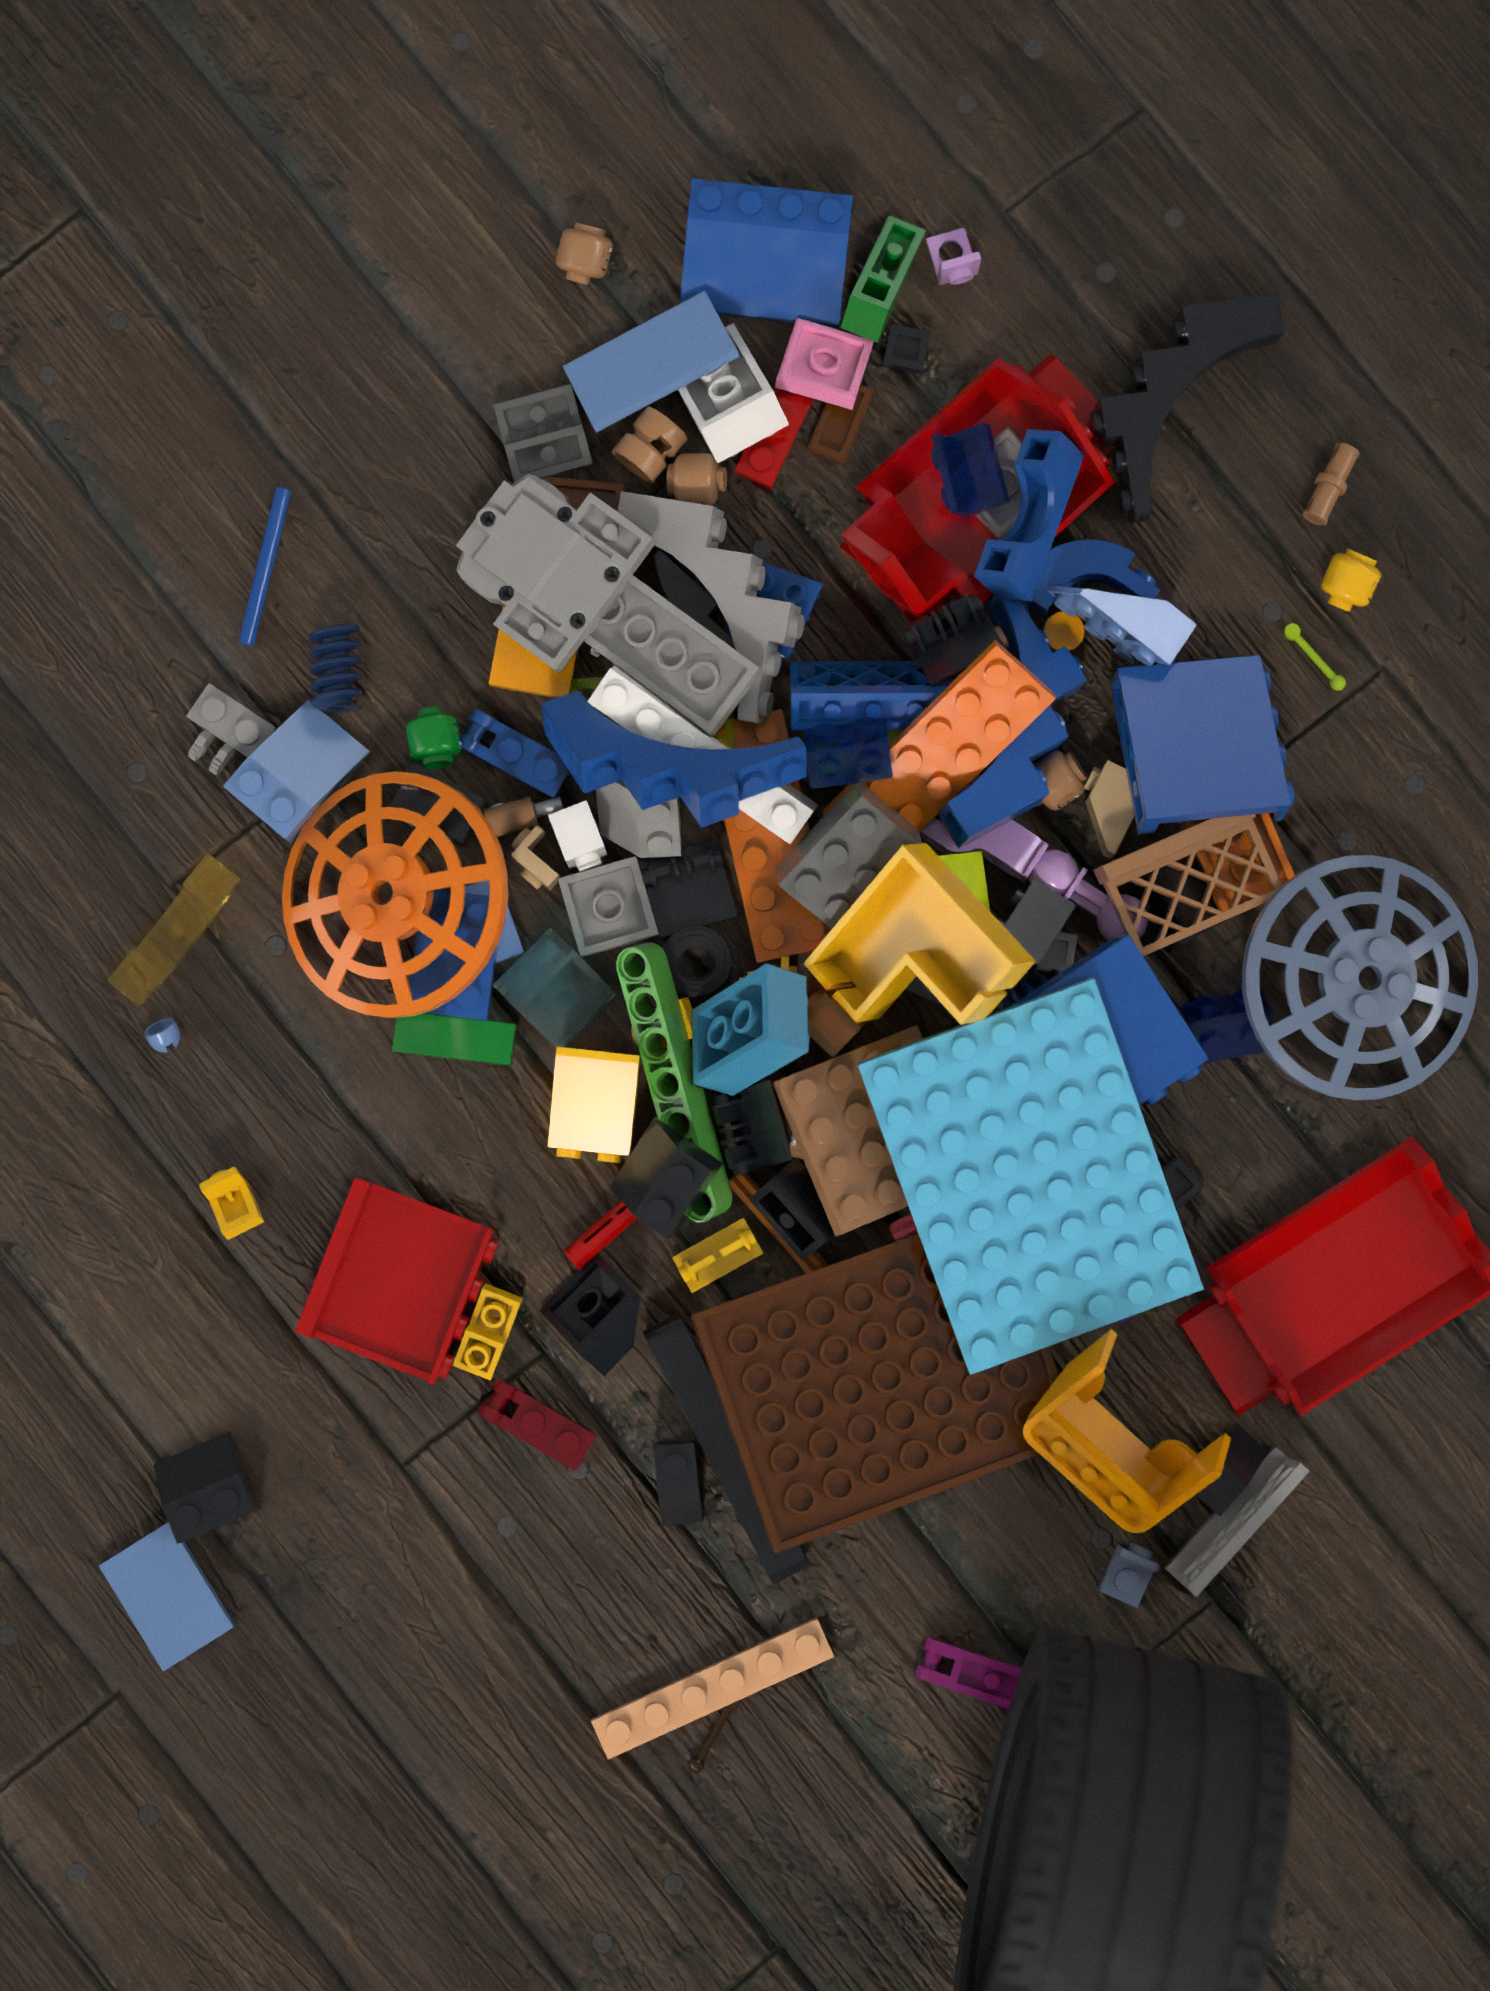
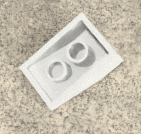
(733, 404)

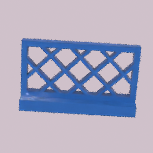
(853, 699)

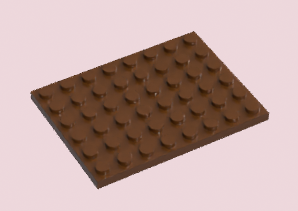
(859, 1394)

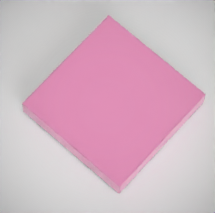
(824, 363)

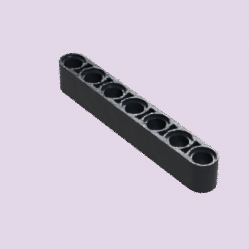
(699, 1400)

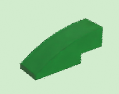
(456, 1038)

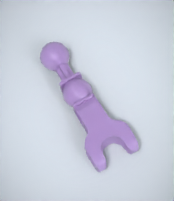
(1025, 856)

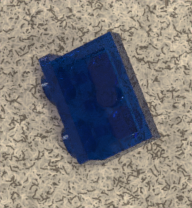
(969, 471)
(848, 752)
(1223, 1026)

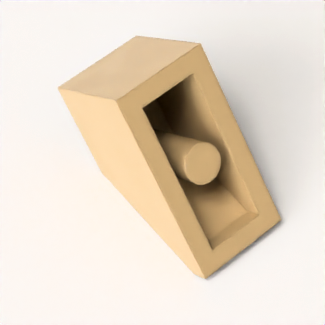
(1109, 805)

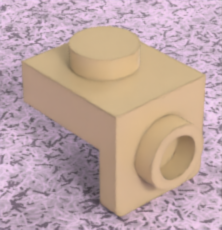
(535, 870)

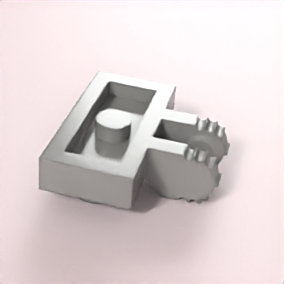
(230, 723)

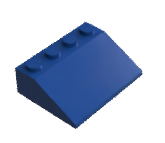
(767, 251)

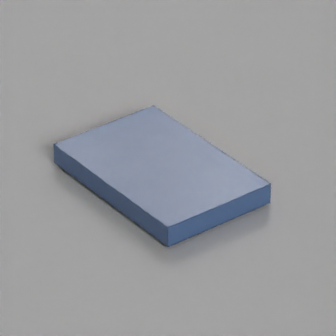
(166, 1596)

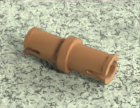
(1331, 484)

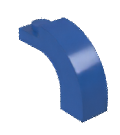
(1090, 561)

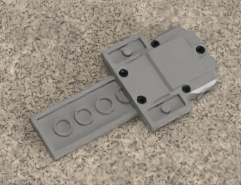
(574, 582)

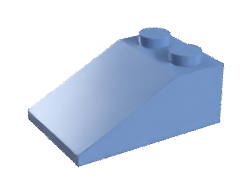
(296, 770)

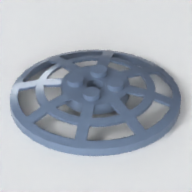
(1340, 972)

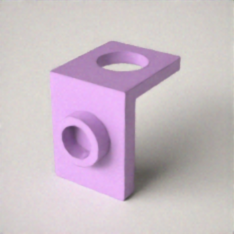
(958, 269)

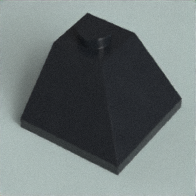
(596, 1314)

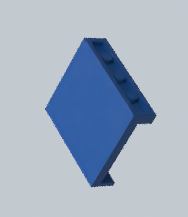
(1200, 741)
(1143, 1018)

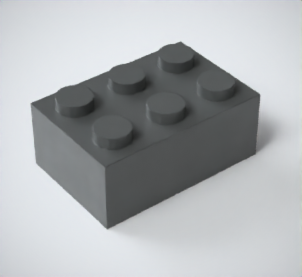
(844, 853)

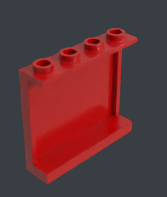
(397, 1281)

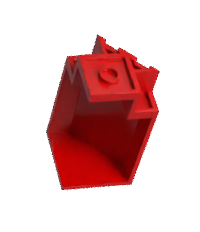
(910, 538)

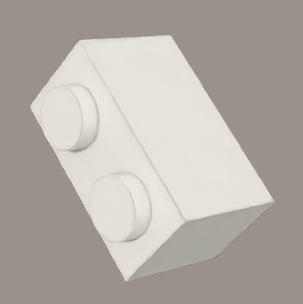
(578, 837)

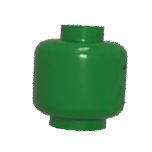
(433, 738)

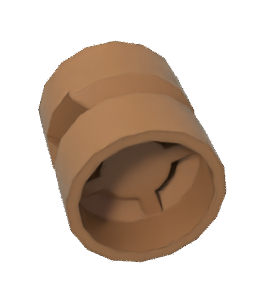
(649, 445)

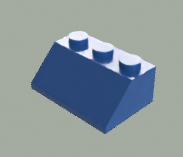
(476, 998)

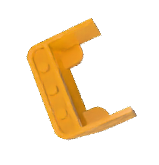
(1105, 1458)

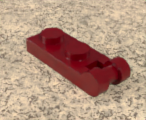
(538, 1425)

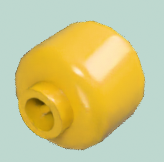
(1350, 580)

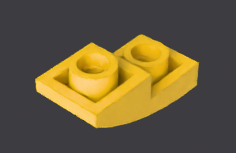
(487, 1331)

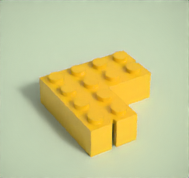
(921, 925)

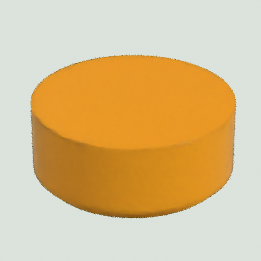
(1064, 631)

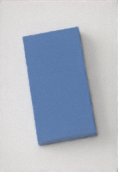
(650, 361)

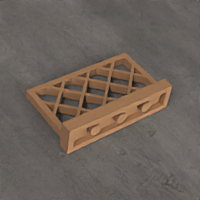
(1174, 848)

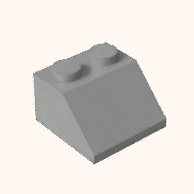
(641, 832)

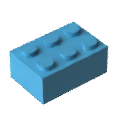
(750, 1030)

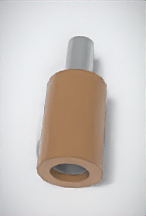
(519, 814)

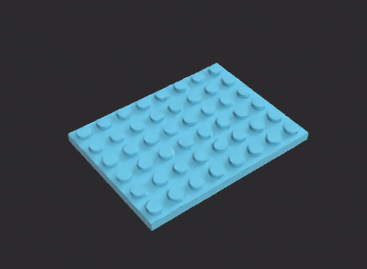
(1030, 1175)

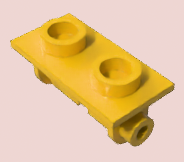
(717, 1255)

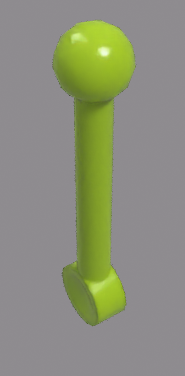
(1292, 632)

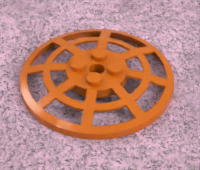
(411, 897)

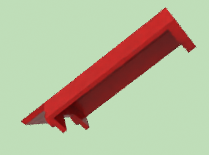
(1339, 1285)

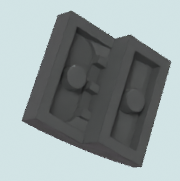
(543, 433)

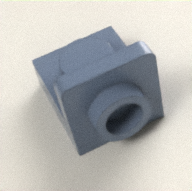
(1128, 1573)

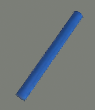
(264, 567)

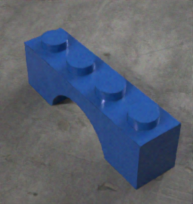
(1046, 474)

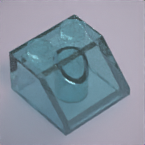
(554, 989)

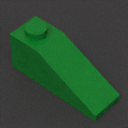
(882, 279)

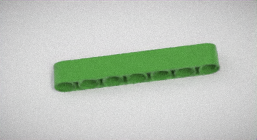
(676, 1060)

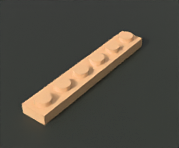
(712, 1688)

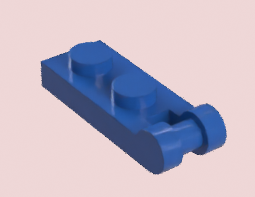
(516, 755)

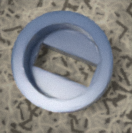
(162, 1034)

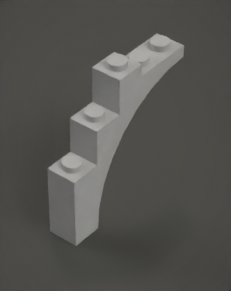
(732, 577)

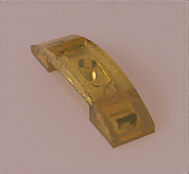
(175, 931)

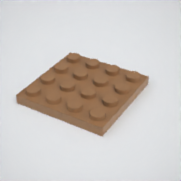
(842, 1136)

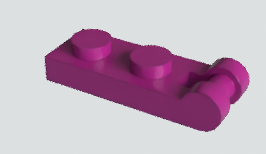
(970, 1672)

